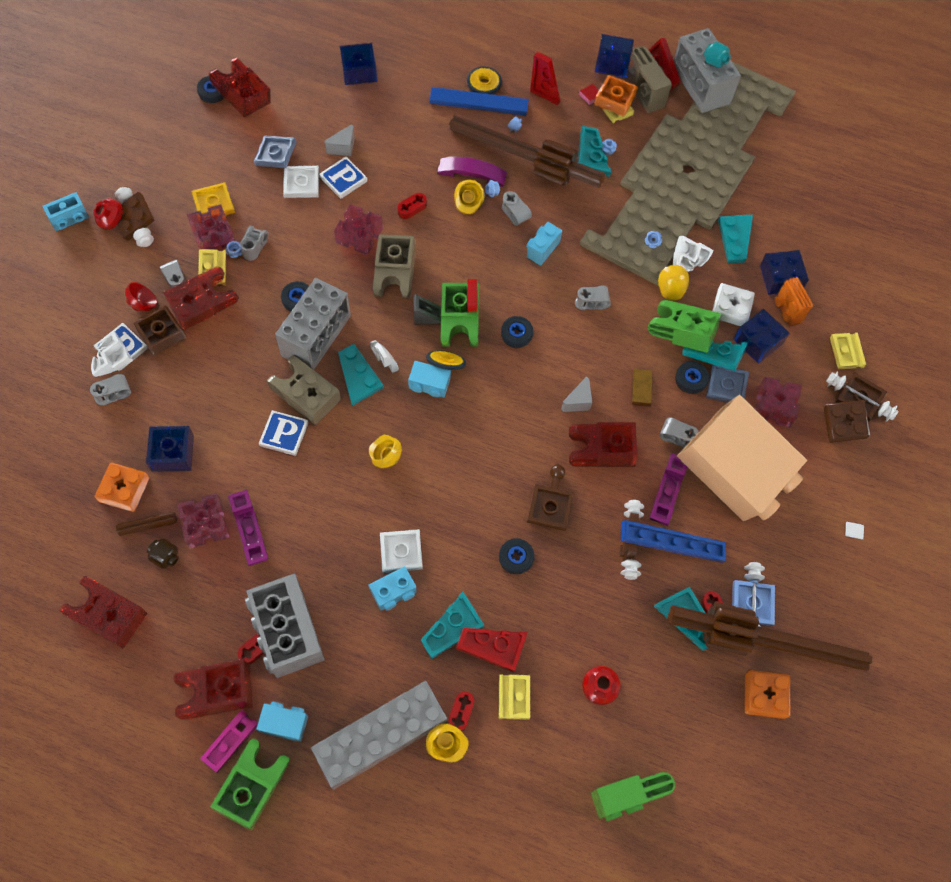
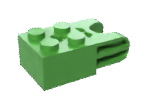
(455, 314)
(685, 325)
(250, 779)
(631, 794)

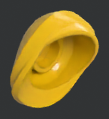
(468, 196)
(673, 282)
(385, 451)
(446, 743)

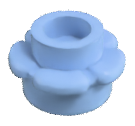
(515, 124)
(609, 146)
(492, 188)
(652, 234)
(231, 246)

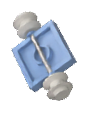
(755, 595)

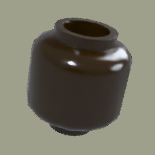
(162, 553)

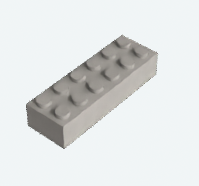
(378, 735)

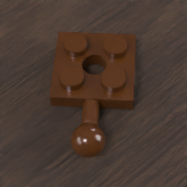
(560, 498)

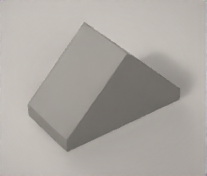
(341, 142)
(579, 399)

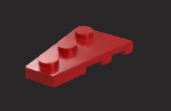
(662, 55)
(544, 79)
(495, 647)

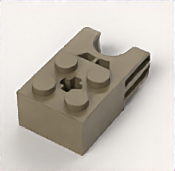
(650, 79)
(394, 263)
(306, 391)

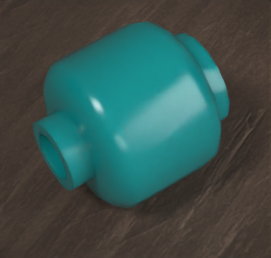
(717, 54)

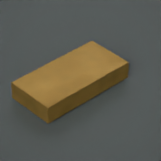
(642, 387)

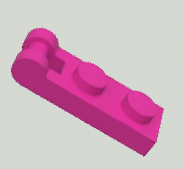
(229, 742)

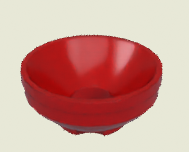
(111, 214)
(140, 297)
(594, 692)

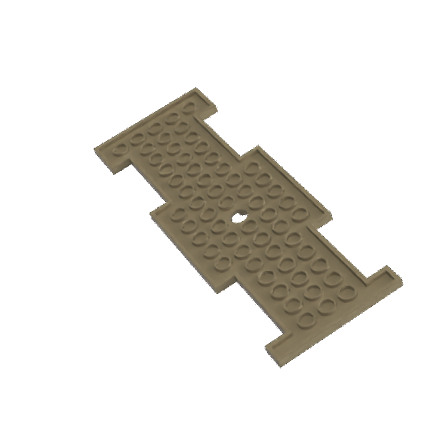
(674, 201)

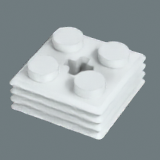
(740, 298)

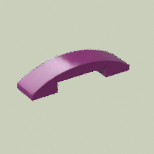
(472, 168)
(668, 491)
(248, 528)

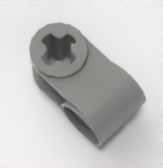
(515, 208)
(253, 243)
(173, 273)
(594, 297)
(111, 389)
(677, 432)

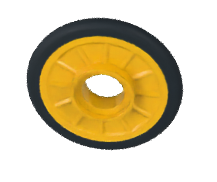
(490, 87)
(446, 360)

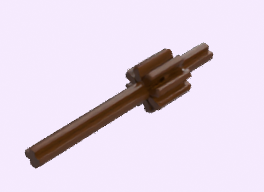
(550, 161)
(737, 631)

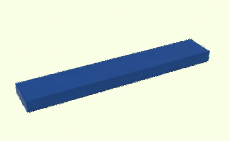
(479, 101)
(673, 541)

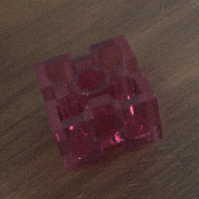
(211, 228)
(358, 229)
(778, 401)
(192, 516)

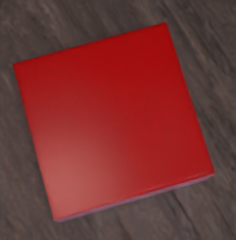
(589, 94)

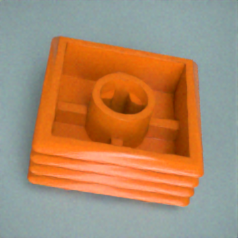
(616, 95)
(793, 301)
(127, 496)
(758, 703)

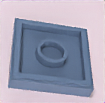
(275, 151)
(726, 384)

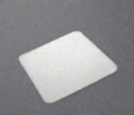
(854, 530)

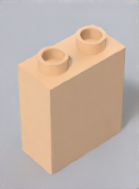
(744, 460)

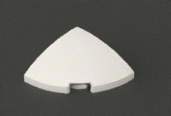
(690, 254)
(382, 354)
(111, 356)

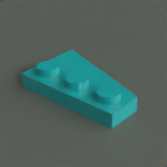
(591, 150)
(735, 236)
(720, 354)
(358, 374)
(687, 600)
(448, 628)

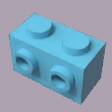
(65, 211)
(544, 243)
(429, 379)
(393, 588)
(282, 721)

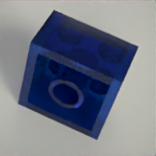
(614, 55)
(358, 63)
(781, 267)
(762, 334)
(170, 448)

